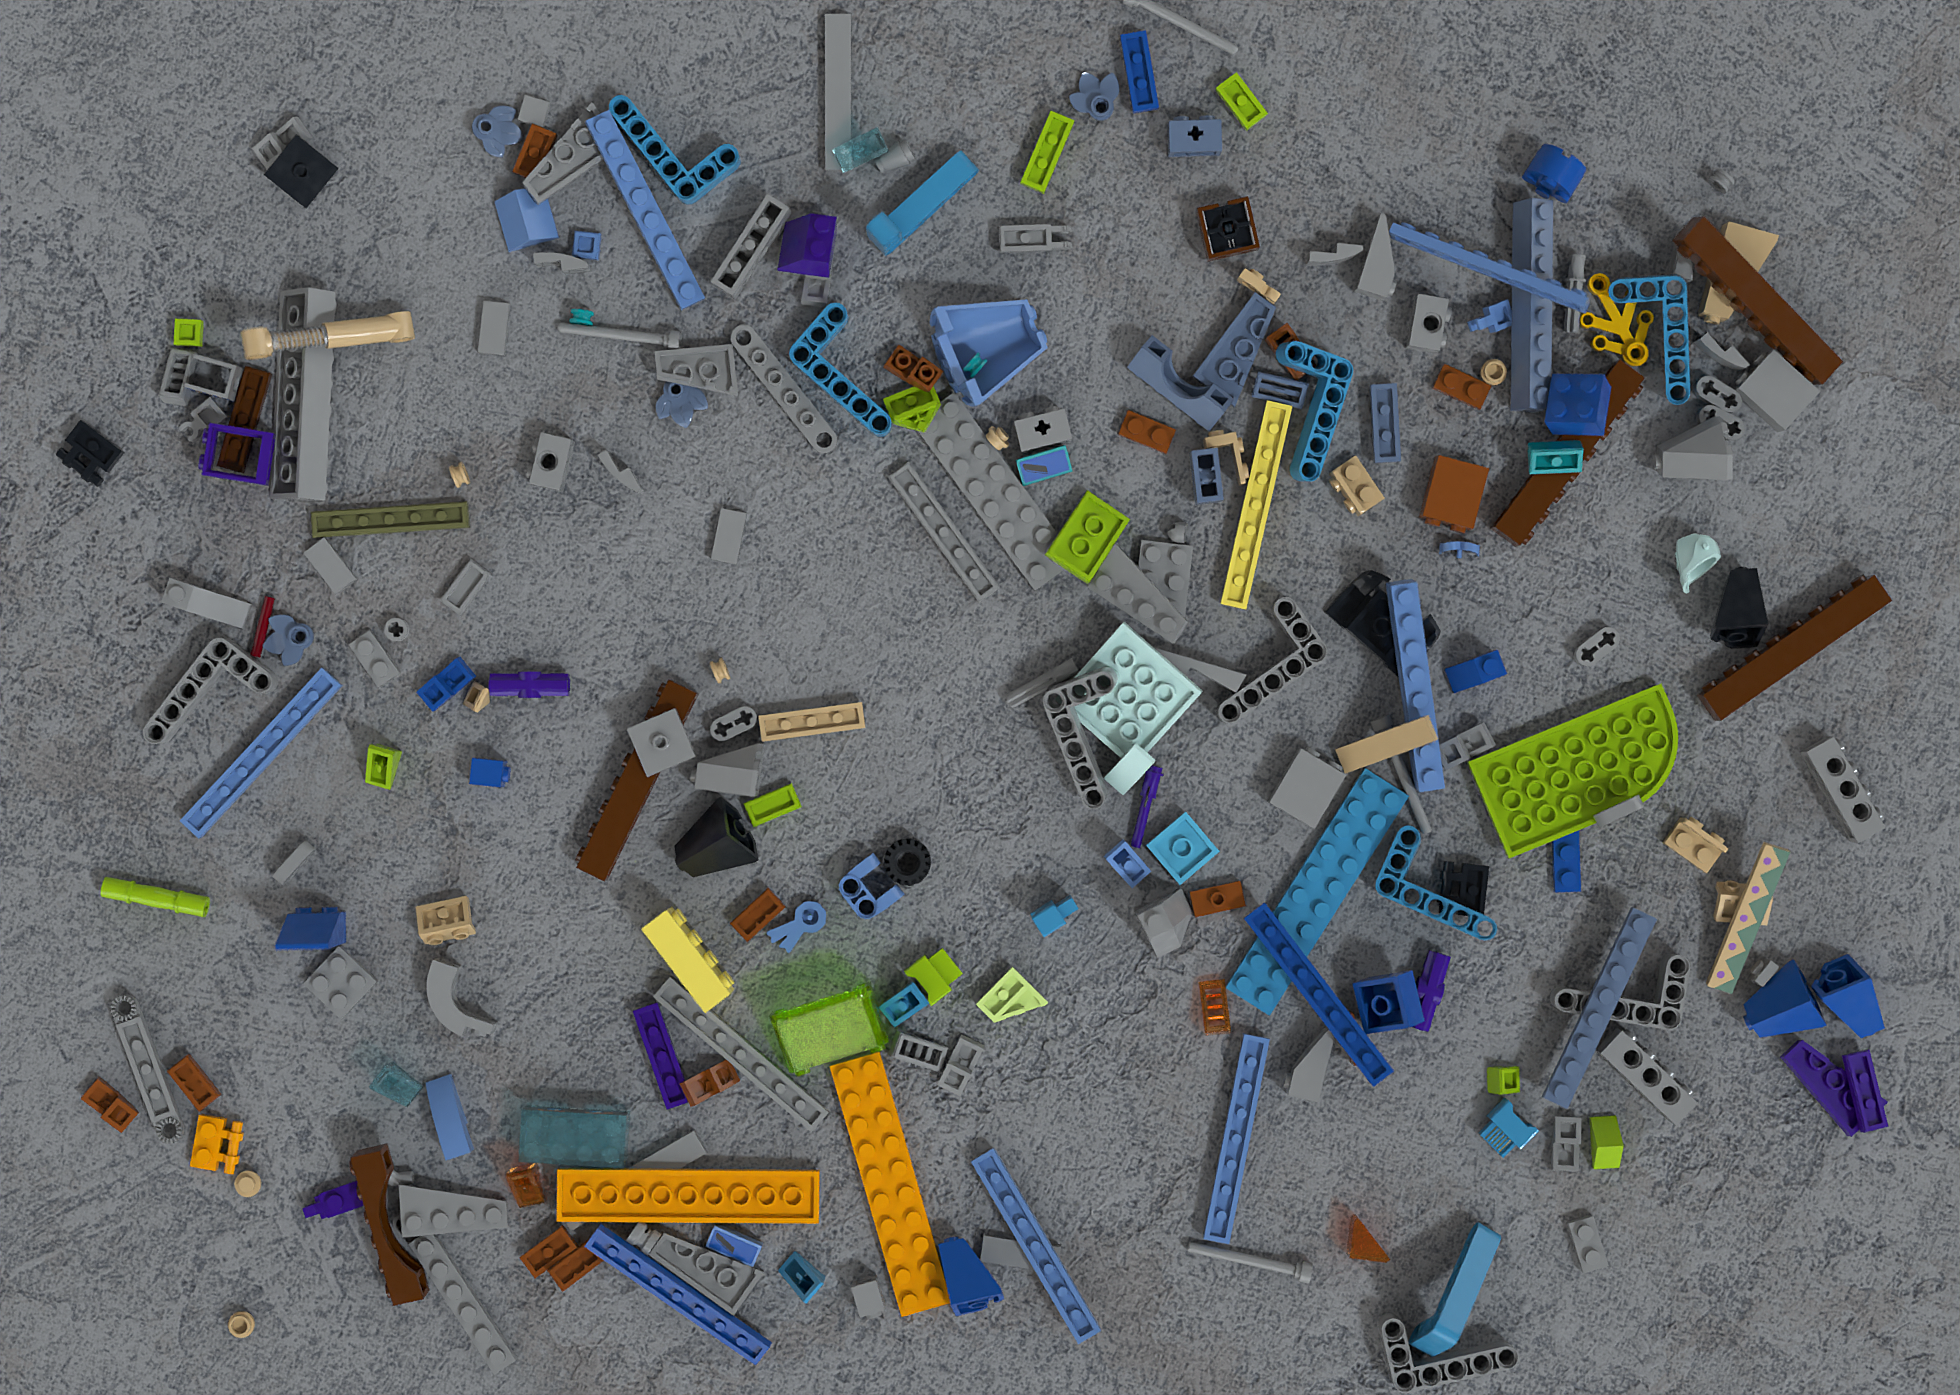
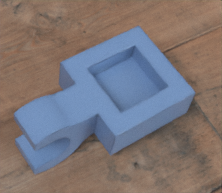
(1496, 317)

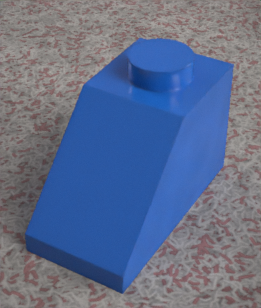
(1475, 671)

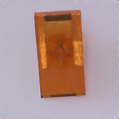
(526, 1185)
(1362, 1244)

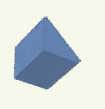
(525, 221)

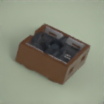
(1227, 229)

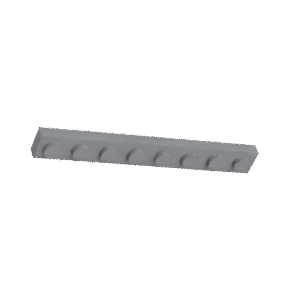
(741, 1054)

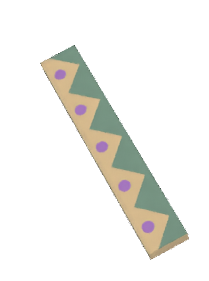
(1747, 917)

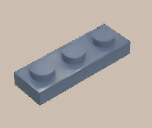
(1385, 423)

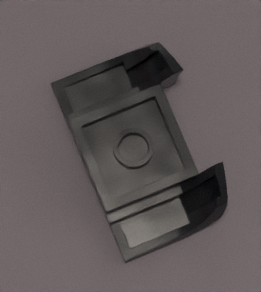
(1366, 615)

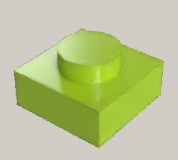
(188, 332)

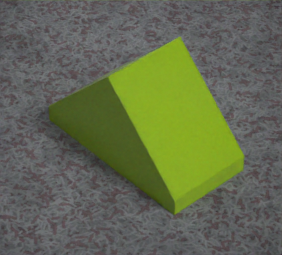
(381, 765)
(1605, 1142)

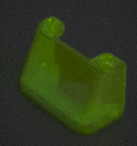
(829, 1028)

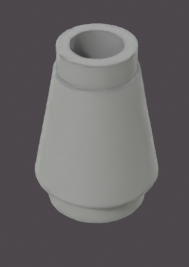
(898, 156)

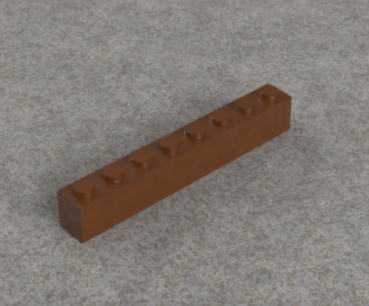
(1756, 300)
(1541, 490)
(1794, 647)
(629, 793)

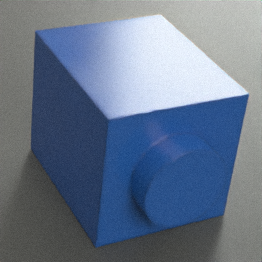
(489, 772)

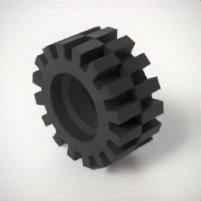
(896, 873)

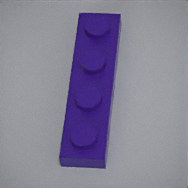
(661, 1054)

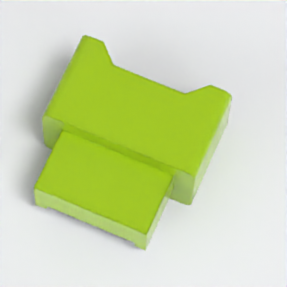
(935, 974)

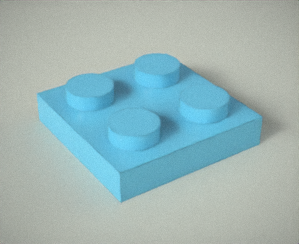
(1182, 848)

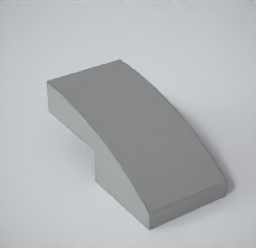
(274, 143)
(1341, 253)
(568, 263)
(817, 289)
(1729, 357)
(626, 476)
(1465, 745)
(960, 1065)
(1565, 1144)

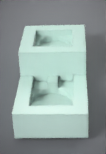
(1129, 769)

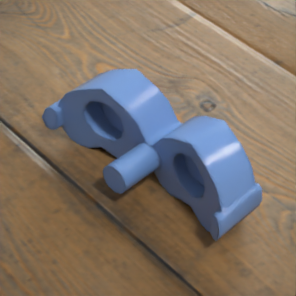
(1459, 546)

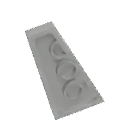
(566, 161)
(1130, 590)
(442, 1212)
(712, 1274)

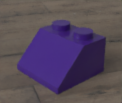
(808, 245)

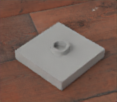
(661, 742)

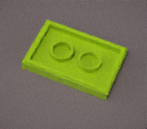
(1087, 537)

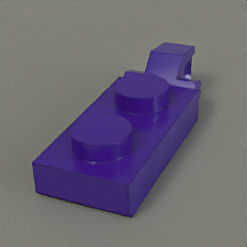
(335, 1201)

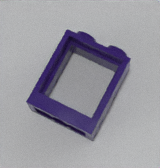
(210, 438)

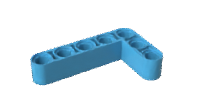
(666, 157)
(892, 230)
(1670, 326)
(834, 376)
(1319, 404)
(1425, 896)
(1456, 1303)

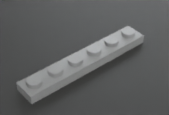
(463, 1302)

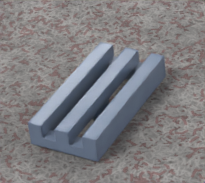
(1297, 404)

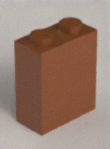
(1453, 494)

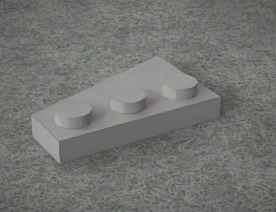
(699, 367)

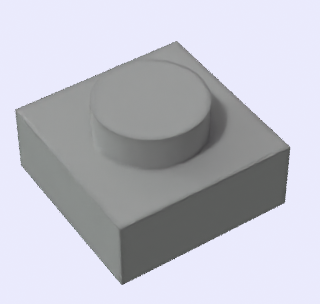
(1762, 971)

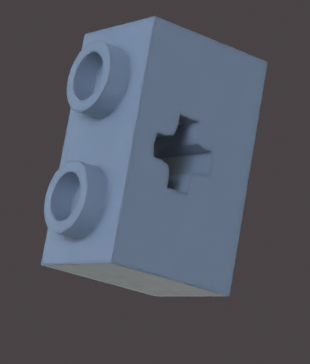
(1183, 145)
(1206, 476)

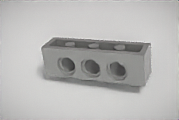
(751, 246)
(1816, 758)
(1674, 1107)

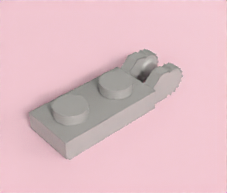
(1032, 238)

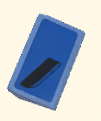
(734, 1244)

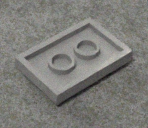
(1168, 568)

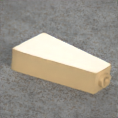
(1754, 247)

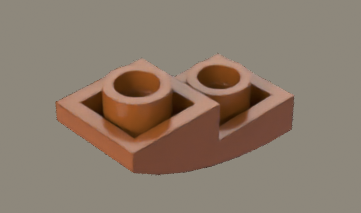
(913, 370)

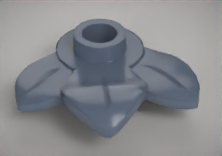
(1095, 92)
(501, 131)
(680, 405)
(285, 640)

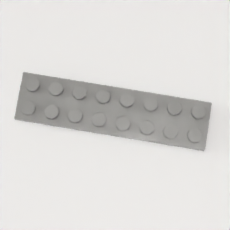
(993, 490)

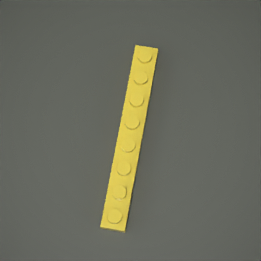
(1256, 505)

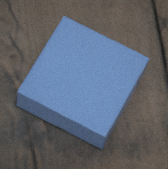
(586, 245)

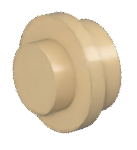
(1493, 372)
(997, 437)
(247, 1183)
(241, 1324)

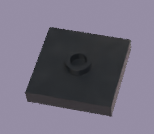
(301, 171)

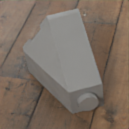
(1696, 453)
(732, 772)
(1165, 921)

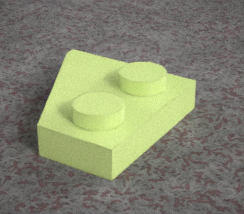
(1010, 997)

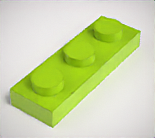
(1047, 152)

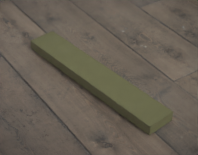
(390, 519)

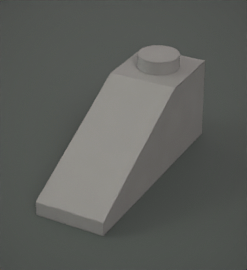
(1378, 265)
(206, 603)
(1309, 1070)

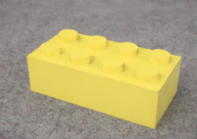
(689, 959)

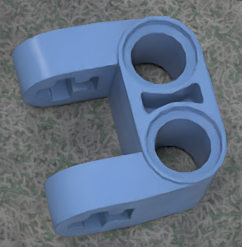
(864, 893)

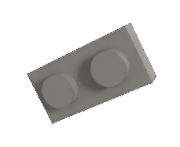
(374, 658)
(1587, 1243)

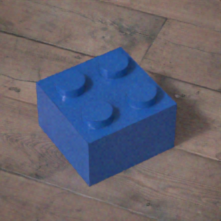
(1578, 404)
(1388, 1002)

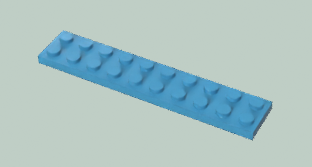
(1321, 884)

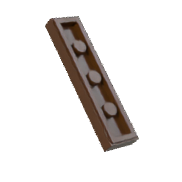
(245, 415)

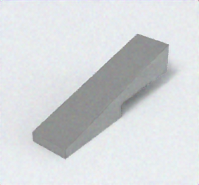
(1226, 678)

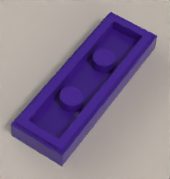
(1865, 1090)

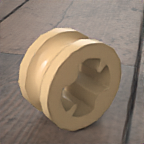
(459, 474)
(720, 670)

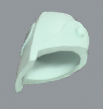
(1694, 557)

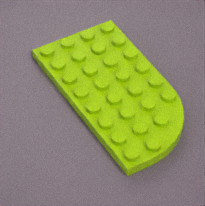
(1577, 770)

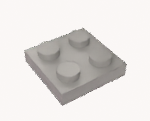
(340, 982)

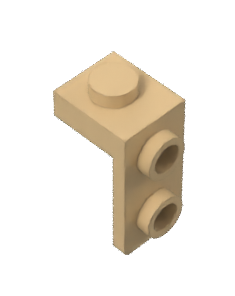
(1219, 439)

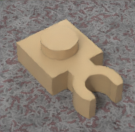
(1253, 281)

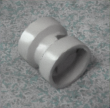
(643, 1237)

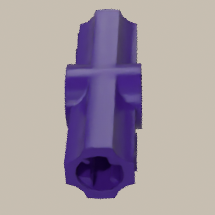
(529, 684)
(1431, 986)

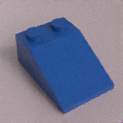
(312, 929)

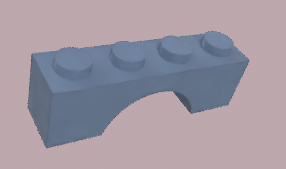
(1155, 367)

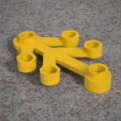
(1618, 324)

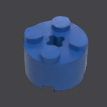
(1554, 173)

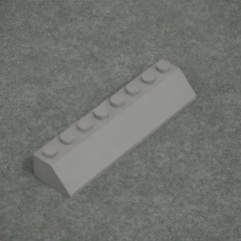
(302, 400)

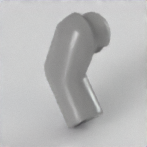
(401, 1178)

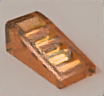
(1221, 1029)

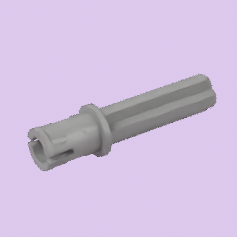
(1575, 280)
(1042, 683)

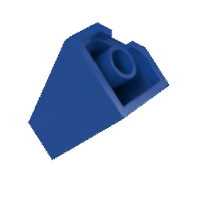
(1850, 995)
(1783, 1005)
(966, 1278)

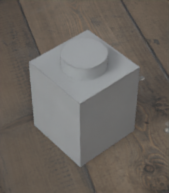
(868, 1297)

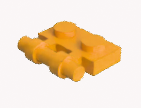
(209, 1142)

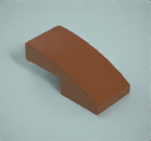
(709, 1082)
(110, 1104)

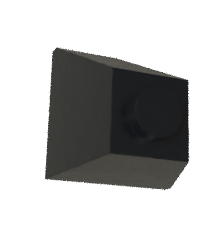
(1741, 611)
(715, 842)

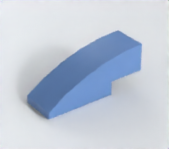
(449, 1117)

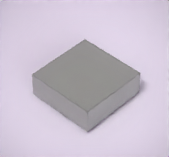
(534, 111)

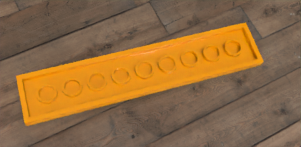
(890, 1183)
(688, 1195)

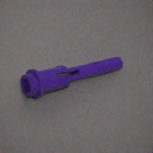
(1150, 781)

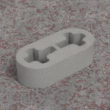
(1720, 389)
(1727, 417)
(1600, 651)
(736, 729)
(1618, 811)
(294, 863)

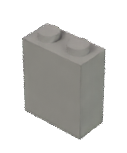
(1775, 390)
(1307, 787)

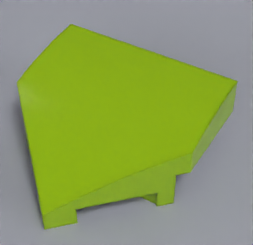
(913, 408)

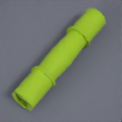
(155, 897)

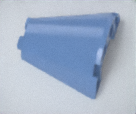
(998, 331)

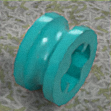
(581, 317)
(975, 365)

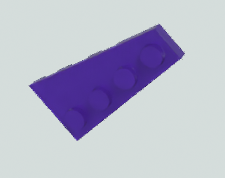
(1825, 1083)

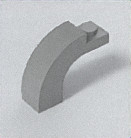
(445, 1004)

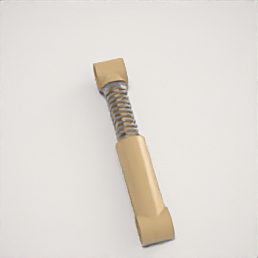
(392, 327)

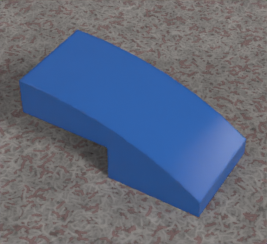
(446, 684)

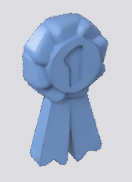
(808, 918)

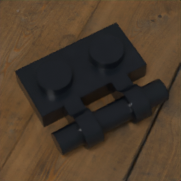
(95, 447)
(1471, 887)

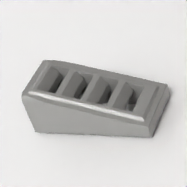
(1679, 264)
(166, 386)
(904, 1056)

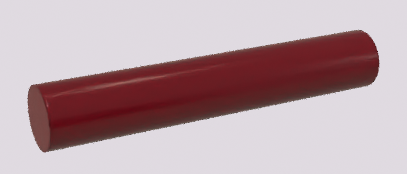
(262, 626)

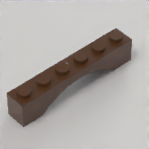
(403, 1275)

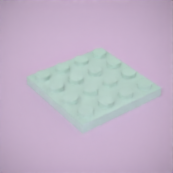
(1144, 700)

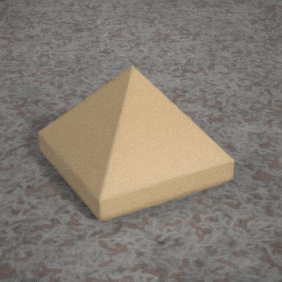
(477, 697)

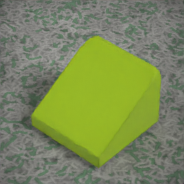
(1503, 1080)

